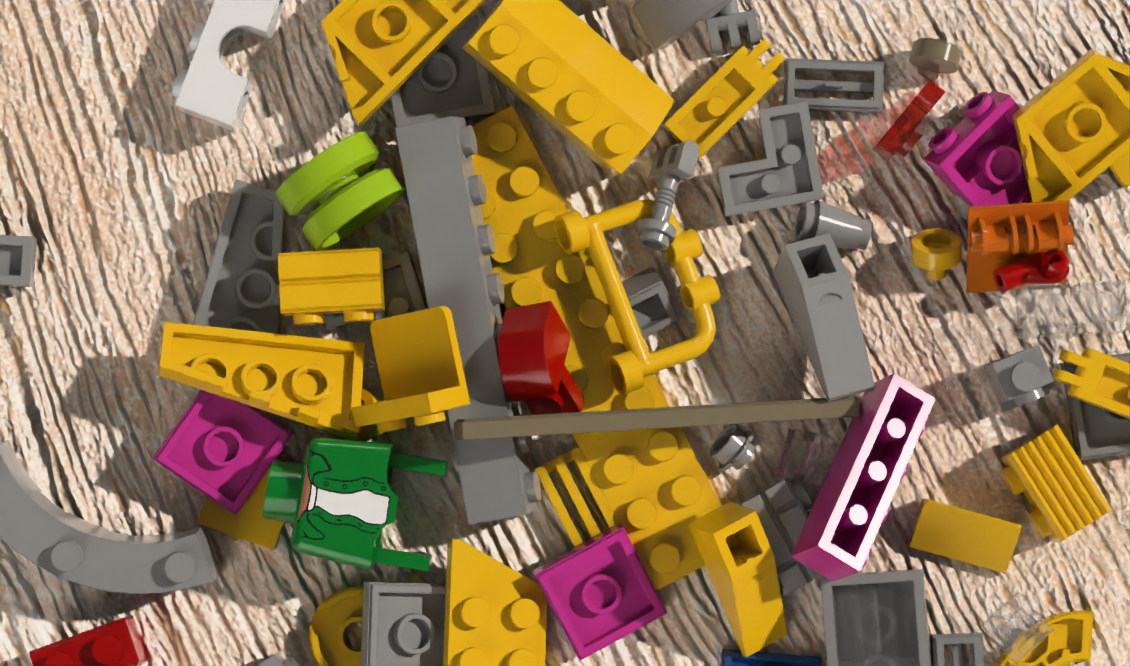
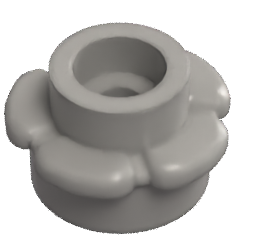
(733, 448)

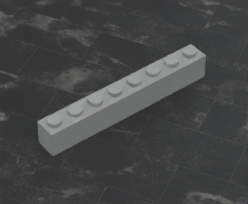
(459, 274)

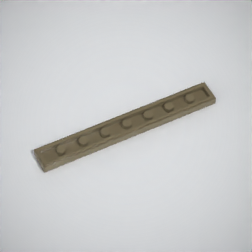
(654, 418)

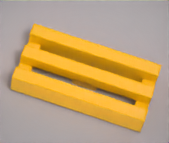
(560, 464)

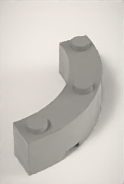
(93, 553)

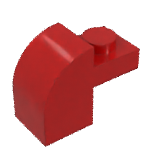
(533, 357)

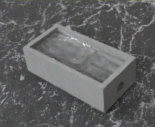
(876, 619)

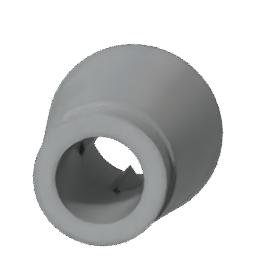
(845, 228)

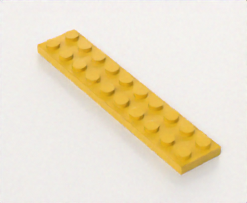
(643, 473)

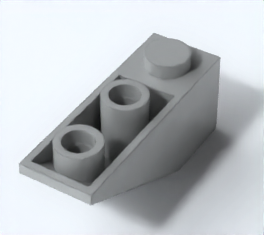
(825, 315)

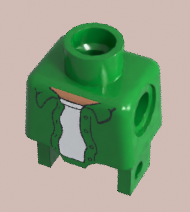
(344, 500)

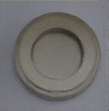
(935, 55)

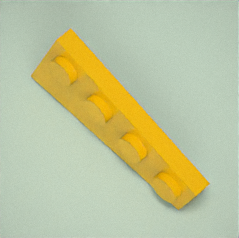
(278, 373)

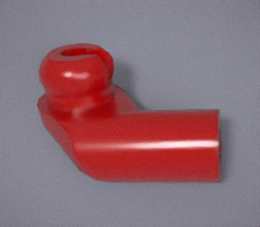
(1036, 268)

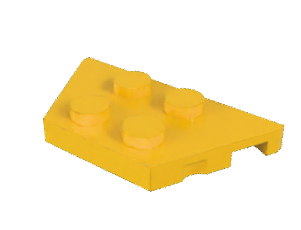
(386, 42)
(1075, 127)
(491, 612)

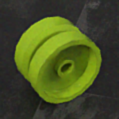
(339, 191)

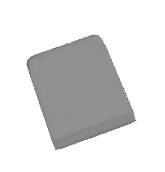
(650, 302)

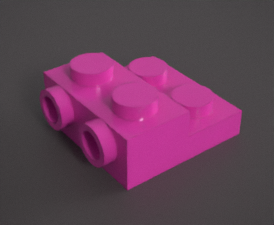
(982, 153)

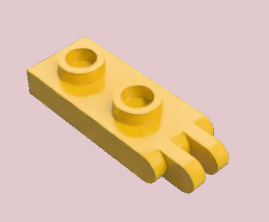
(725, 98)
(1097, 380)

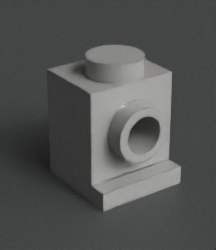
(1019, 378)

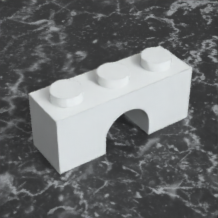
(207, 86)

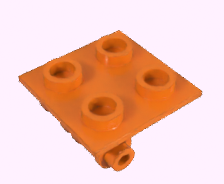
(1012, 232)

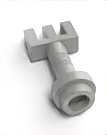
(730, 21)
(667, 169)

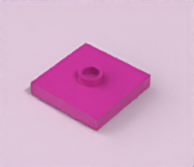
(222, 448)
(600, 591)

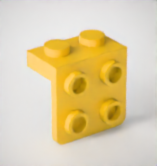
(416, 369)

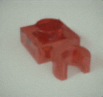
(903, 133)

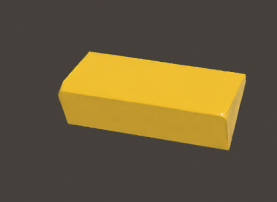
(964, 535)

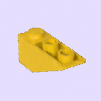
(742, 574)

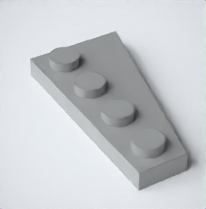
(244, 269)

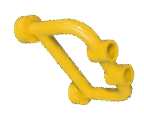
(697, 293)

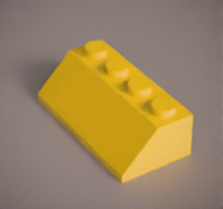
(571, 79)

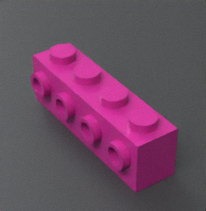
(863, 478)

